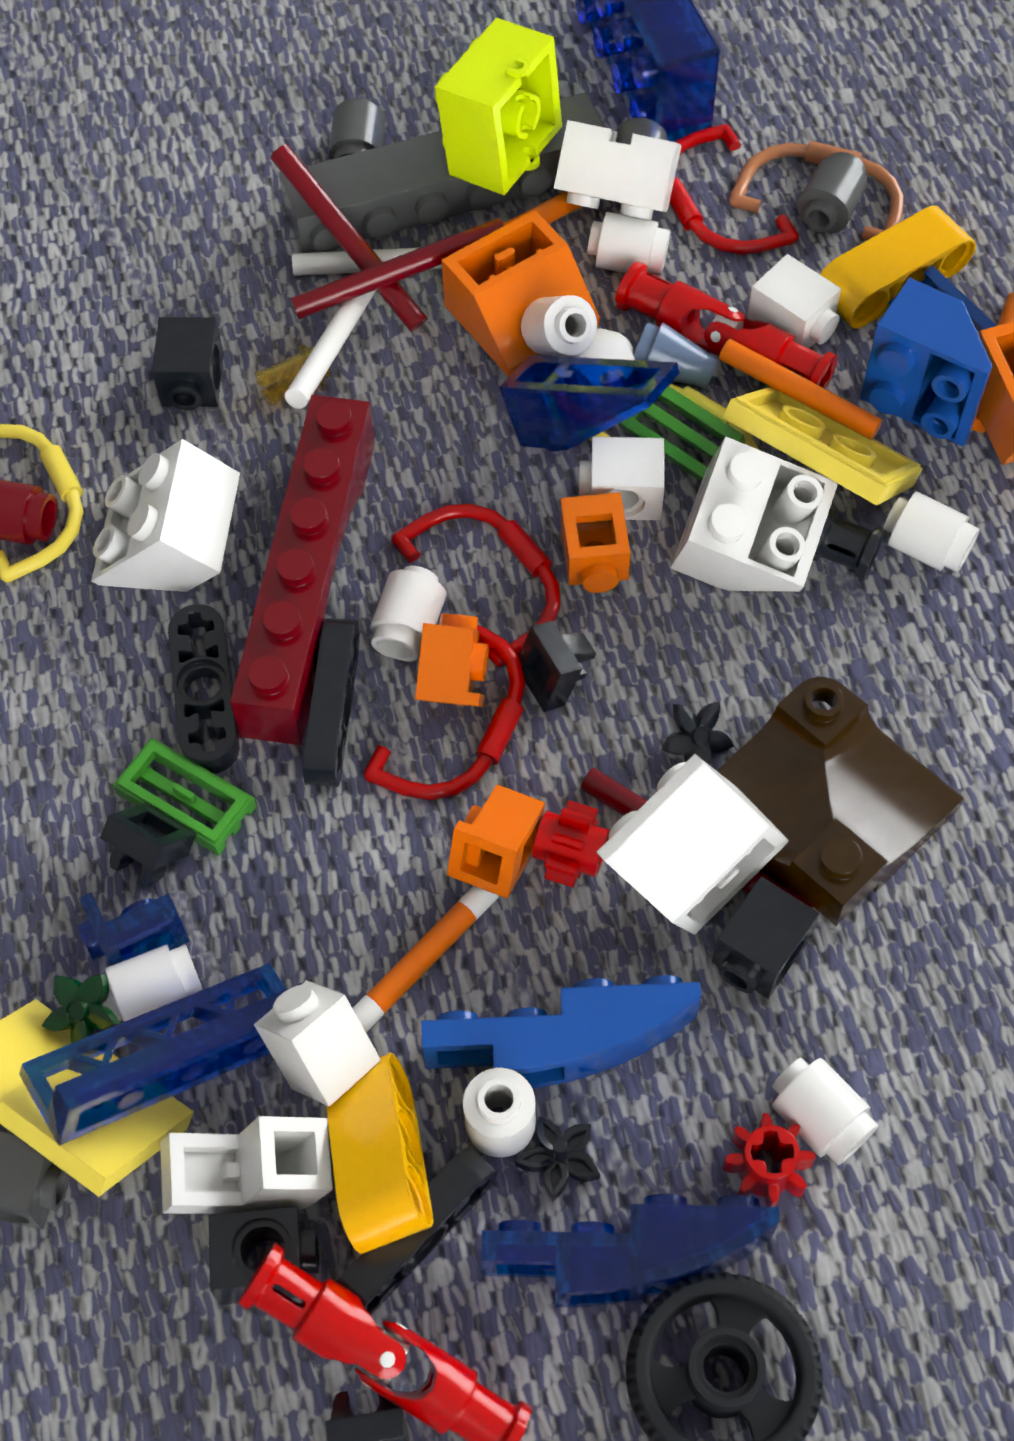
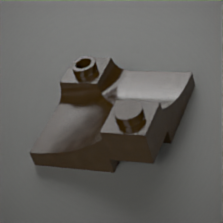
(838, 795)

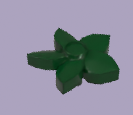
(81, 1007)

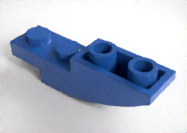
(593, 1033)

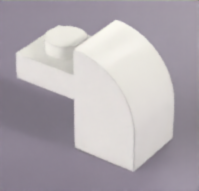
(262, 1168)

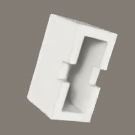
(632, 174)

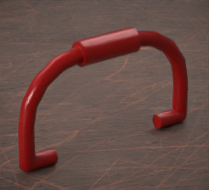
(693, 220)
(511, 535)
(489, 749)

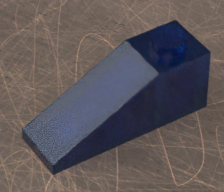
(571, 399)

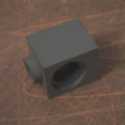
(28, 1183)

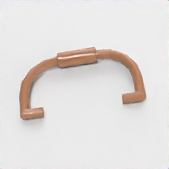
(814, 153)

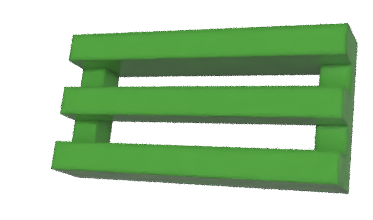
(695, 414)
(226, 823)

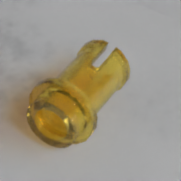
(286, 372)

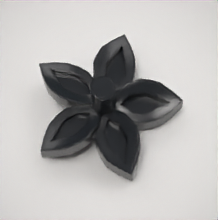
(697, 733)
(560, 1156)

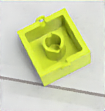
(499, 106)

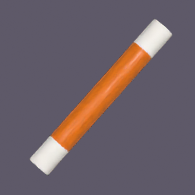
(422, 956)

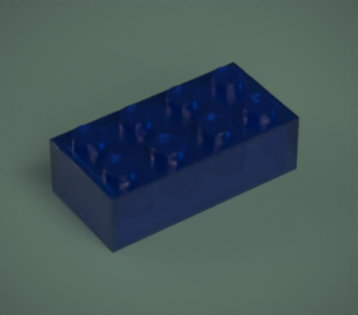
(658, 59)

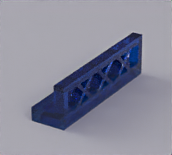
(162, 1068)

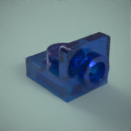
(136, 931)

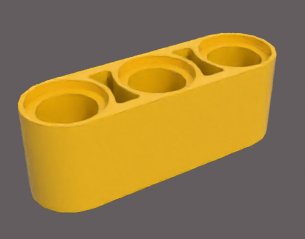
(881, 266)
(379, 1159)

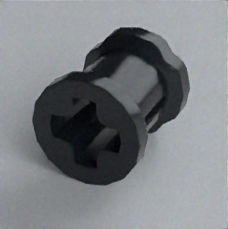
(849, 544)

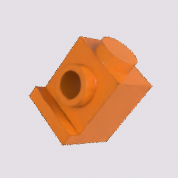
(596, 551)
(451, 661)
(495, 841)

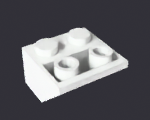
(167, 522)
(754, 522)
(692, 844)

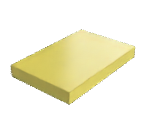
(824, 444)
(98, 1157)

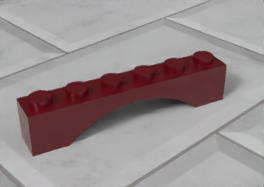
(286, 628)

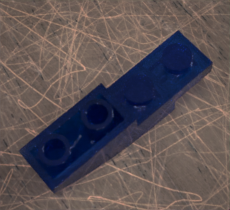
(662, 1247)

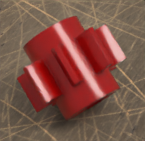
(570, 843)
(783, 1150)

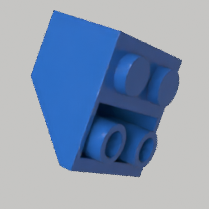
(928, 363)

